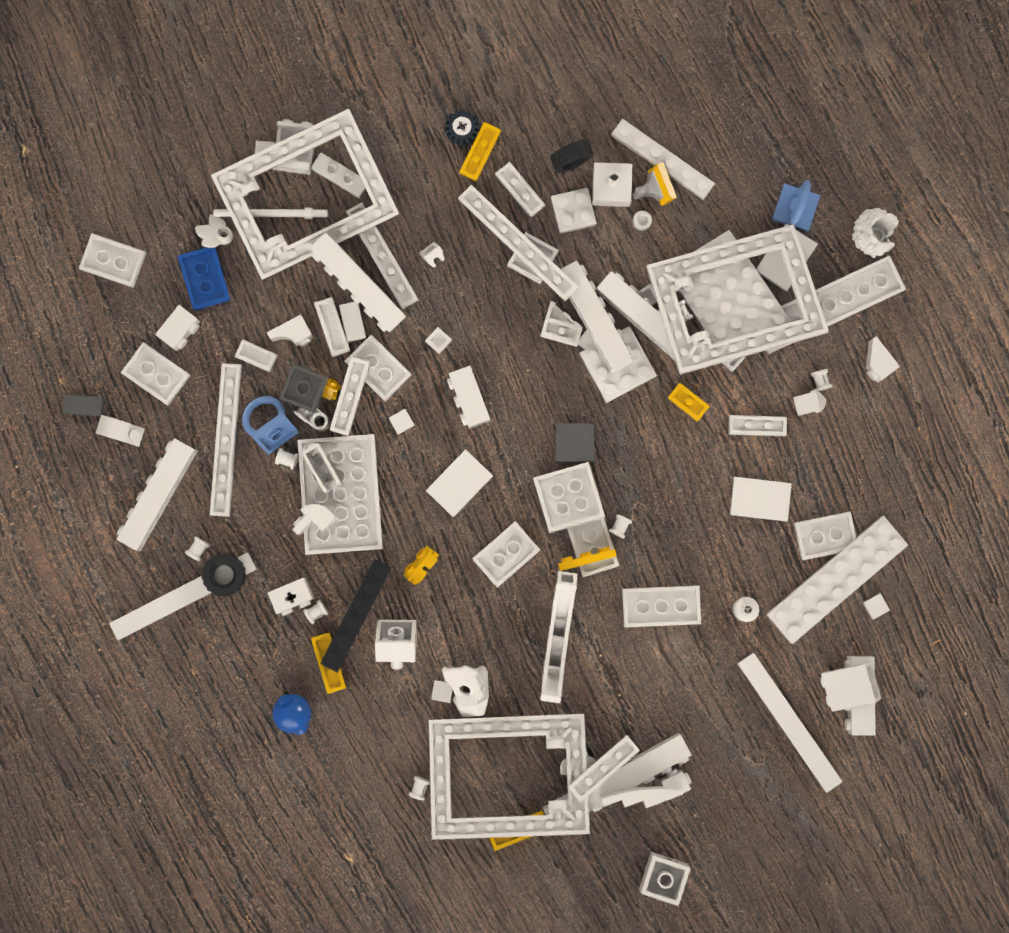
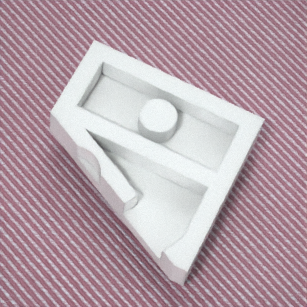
(560, 326)

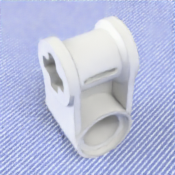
(311, 418)

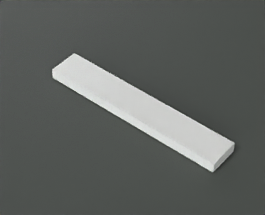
(386, 263)

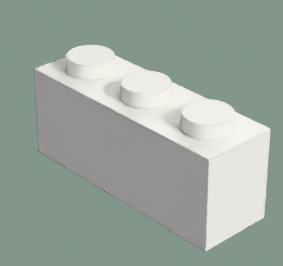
(468, 397)

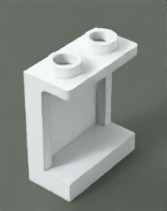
(302, 163)
(850, 686)

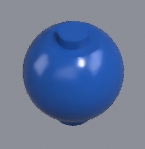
(292, 714)

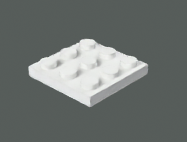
(623, 380)
(569, 497)

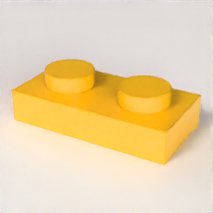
(688, 402)

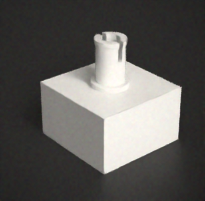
(612, 184)
(396, 642)

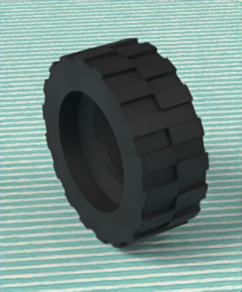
(571, 156)
(209, 571)

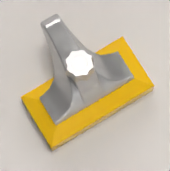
(657, 186)

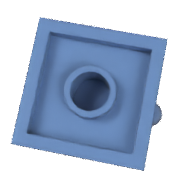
(796, 206)
(274, 432)

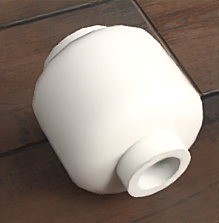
(739, 606)

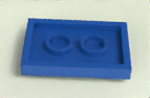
(204, 278)

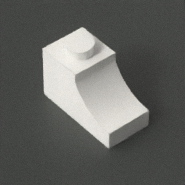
(293, 330)

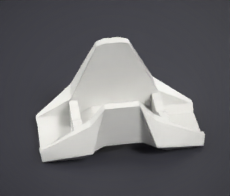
(475, 701)

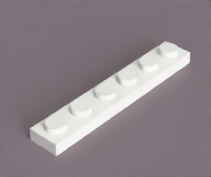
(656, 154)

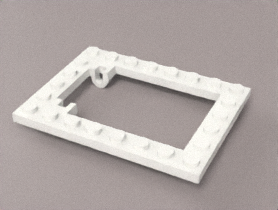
(239, 180)
(675, 273)
(564, 816)

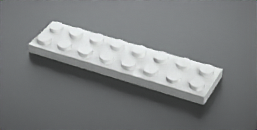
(852, 293)
(837, 579)

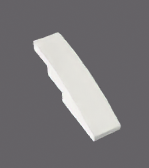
(649, 795)

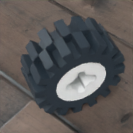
(458, 133)

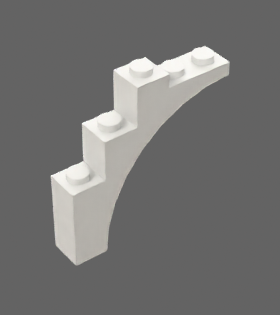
(558, 637)

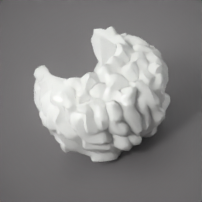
(873, 230)

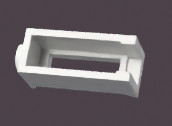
(310, 451)

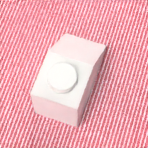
(879, 361)

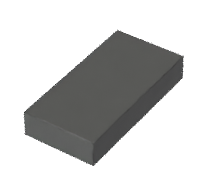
(83, 405)

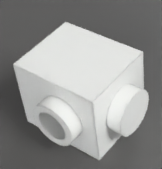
(677, 779)

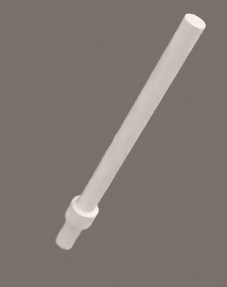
(308, 213)

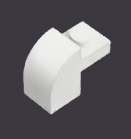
(120, 430)
(316, 514)

